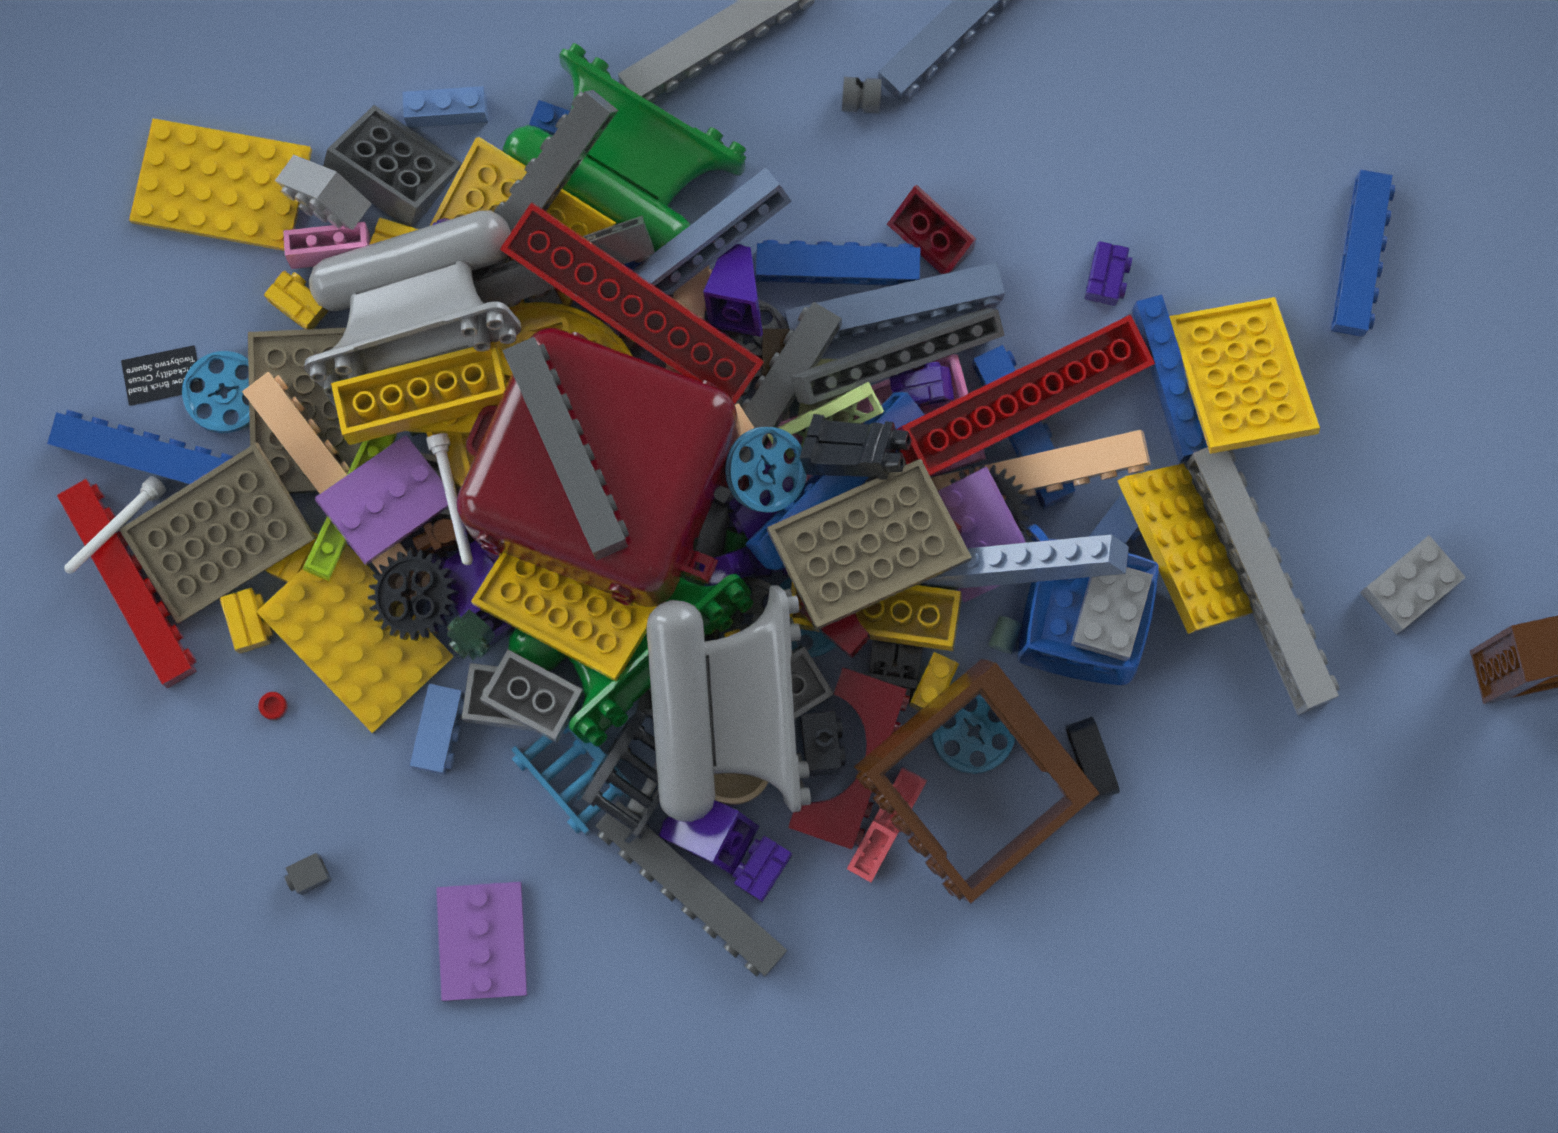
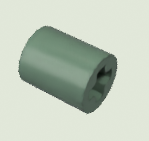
(1005, 634)

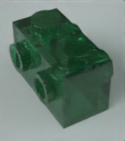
(469, 636)

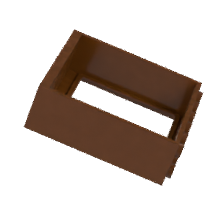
(1518, 660)
(1029, 731)

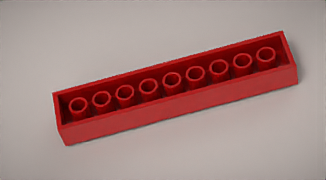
(629, 302)
(1027, 396)

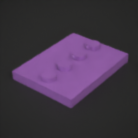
(384, 500)
(983, 516)
(481, 941)

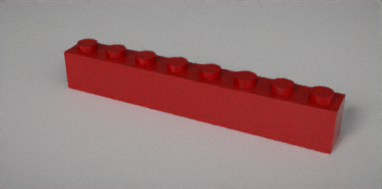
(128, 586)

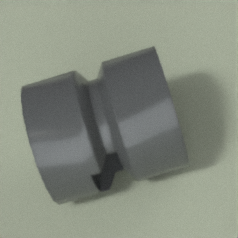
(861, 95)

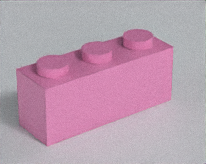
(311, 245)

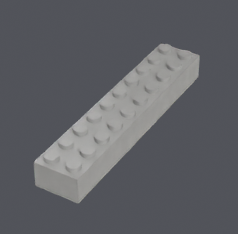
(1263, 580)

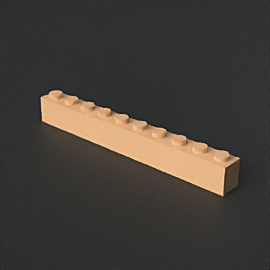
(306, 446)

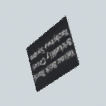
(158, 375)

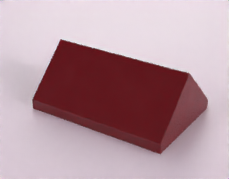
(933, 230)

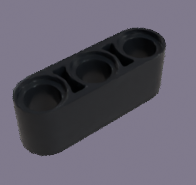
(1092, 757)

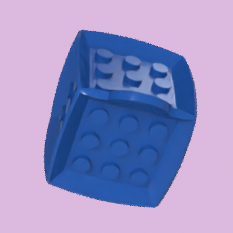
(1051, 623)

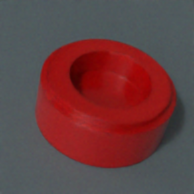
(273, 706)

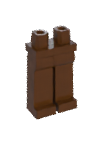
(438, 538)

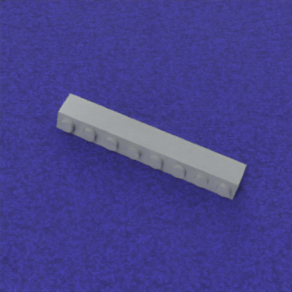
(706, 45)

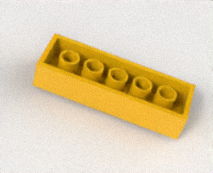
(418, 393)
(912, 617)

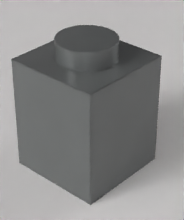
(307, 874)

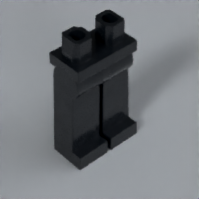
(853, 448)
(898, 671)

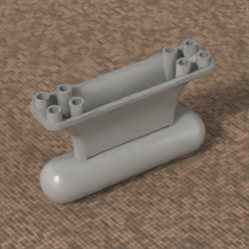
(412, 298)
(723, 705)

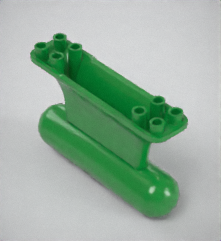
(639, 156)
(608, 699)

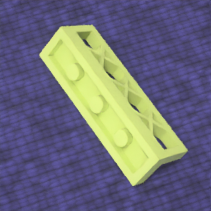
(830, 408)

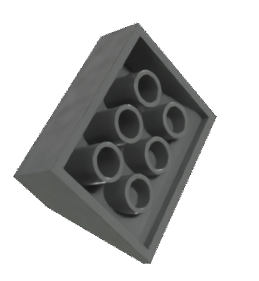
(391, 165)

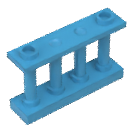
(576, 822)

